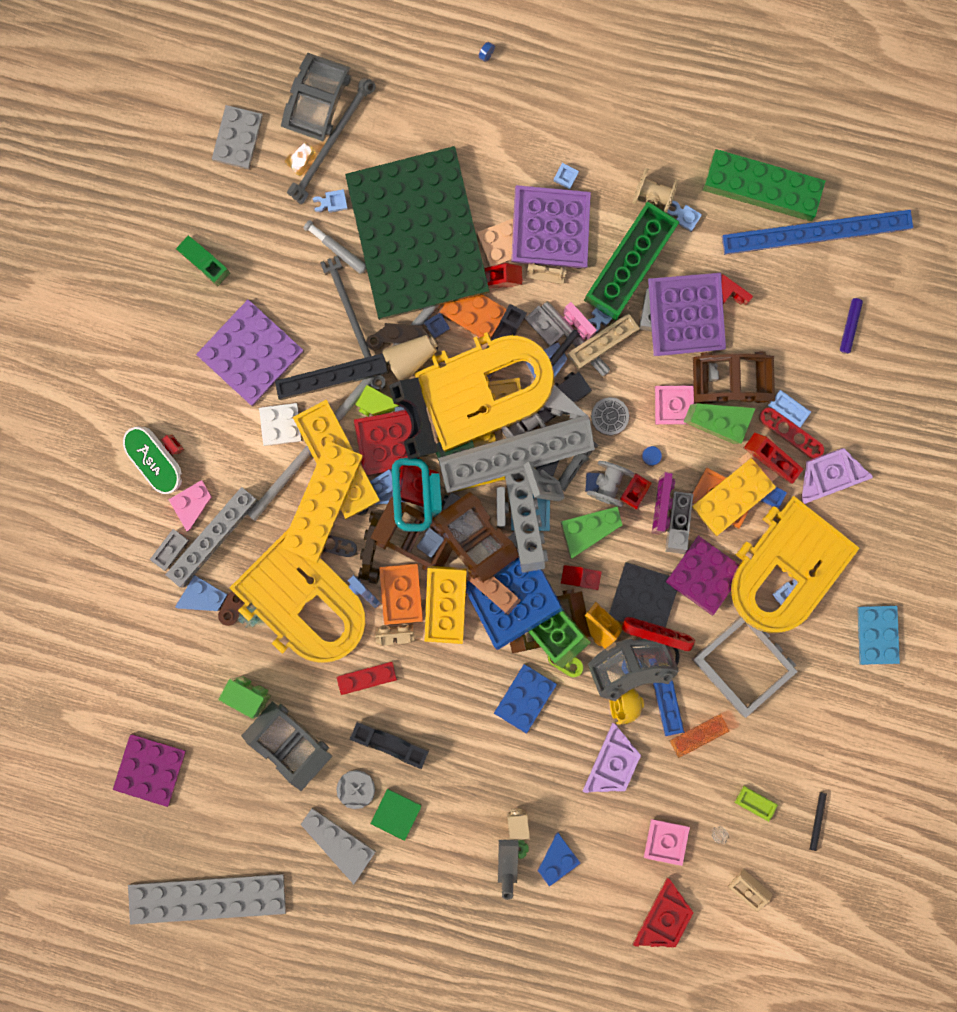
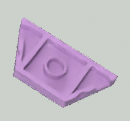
(831, 474)
(613, 764)

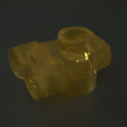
(299, 160)

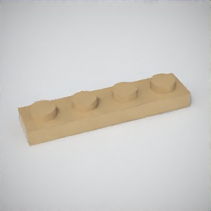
(603, 341)

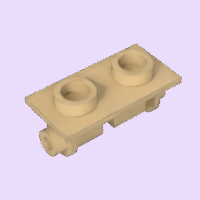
(547, 273)
(403, 632)

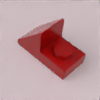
(731, 288)
(635, 491)
(581, 577)

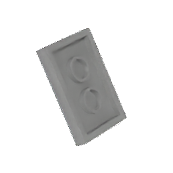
(237, 137)

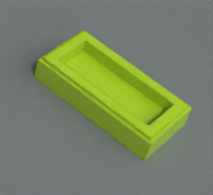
(756, 803)

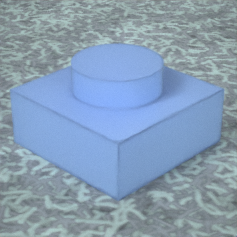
(566, 176)

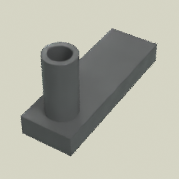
(507, 866)

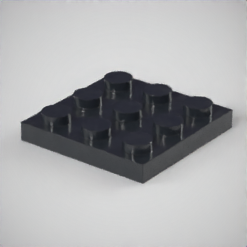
(643, 596)

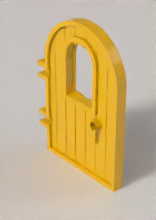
(464, 389)
(795, 547)
(281, 593)

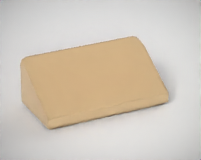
(750, 890)

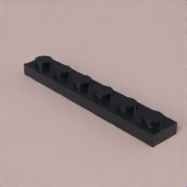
(331, 376)

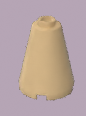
(410, 356)

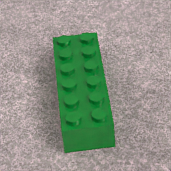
(764, 185)
(631, 261)

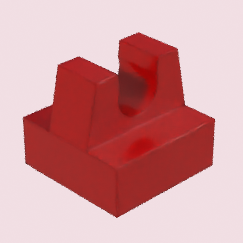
(172, 444)

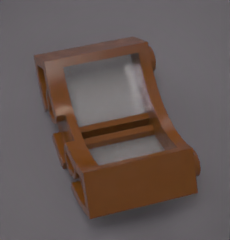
(474, 537)

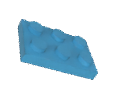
(878, 635)

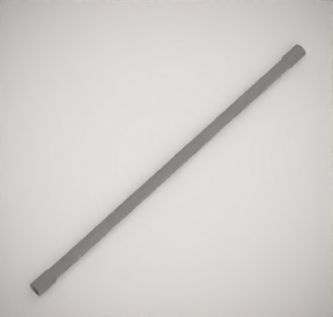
(262, 504)

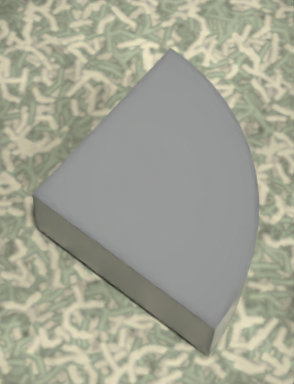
(713, 372)

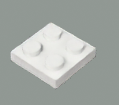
(278, 424)

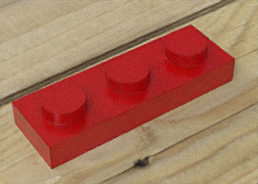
(366, 678)

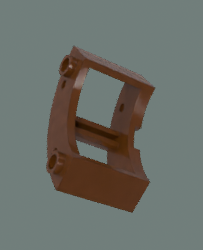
(764, 378)
(387, 527)
(578, 612)

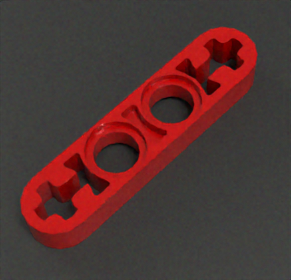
(793, 430)
(658, 634)

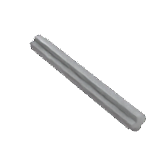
(597, 363)

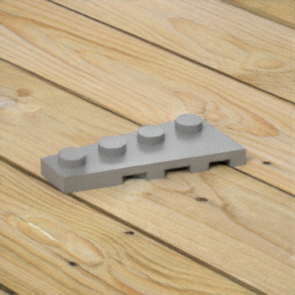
(341, 846)

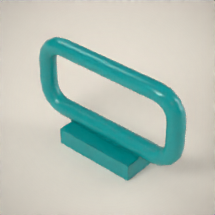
(431, 494)

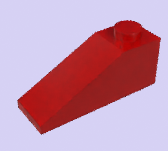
(773, 457)

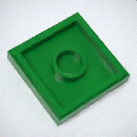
(396, 814)

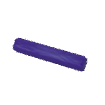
(851, 325)

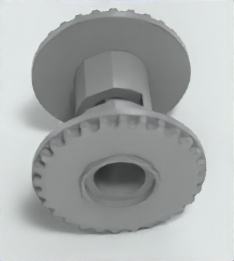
(524, 426)
(608, 481)

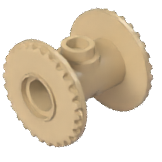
(655, 193)

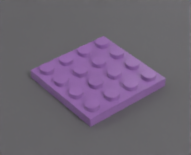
(550, 227)
(687, 314)
(250, 352)

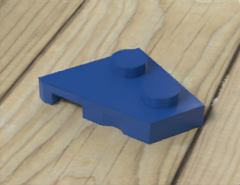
(557, 861)

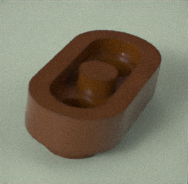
(231, 607)

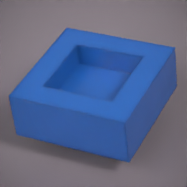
(774, 498)

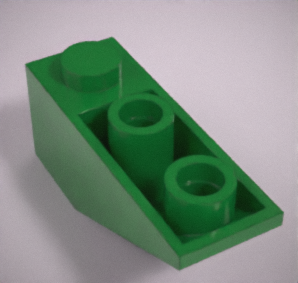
(203, 260)

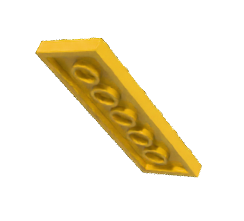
(321, 425)
(322, 501)

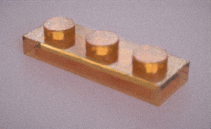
(699, 735)

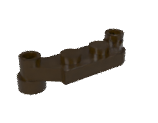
(396, 334)
(367, 554)

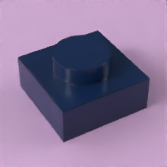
(437, 325)
(591, 479)

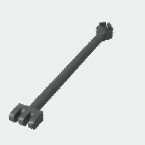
(298, 191)
(333, 269)

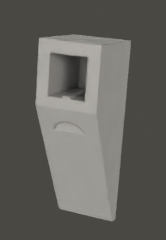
(561, 404)
(679, 523)

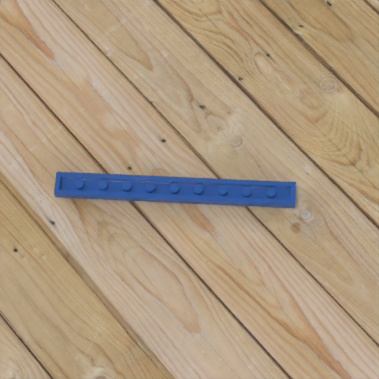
(817, 232)

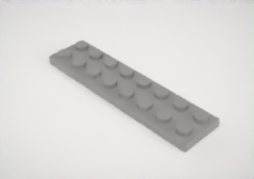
(511, 454)
(206, 899)

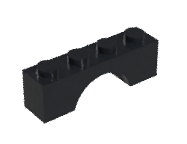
(509, 325)
(409, 396)
(389, 744)

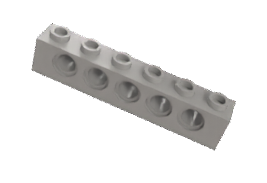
(211, 537)
(534, 559)

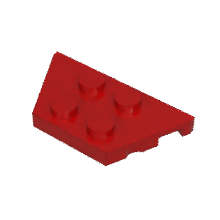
(665, 919)

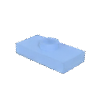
(790, 408)

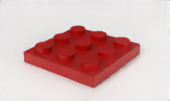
(382, 440)

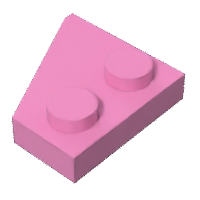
(190, 503)

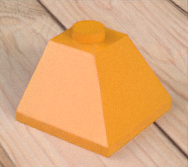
(602, 626)

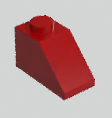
(504, 275)

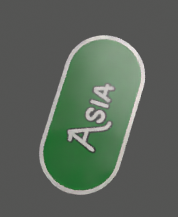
(152, 459)

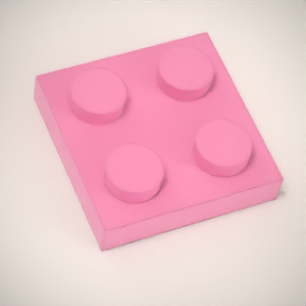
(575, 317)
(672, 404)
(666, 842)

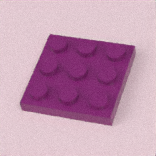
(663, 503)
(704, 575)
(149, 770)

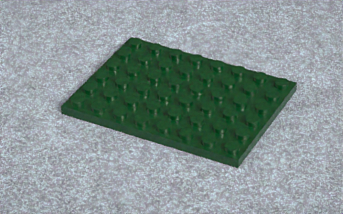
(417, 233)

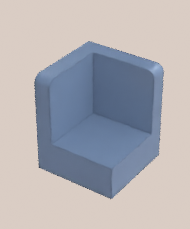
(430, 543)

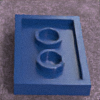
(525, 698)

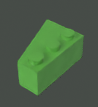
(721, 421)
(588, 529)

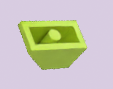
(374, 402)

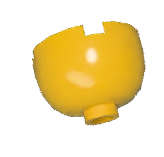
(627, 707)

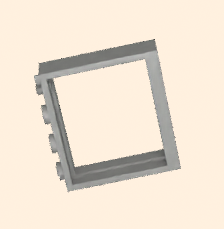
(775, 649)

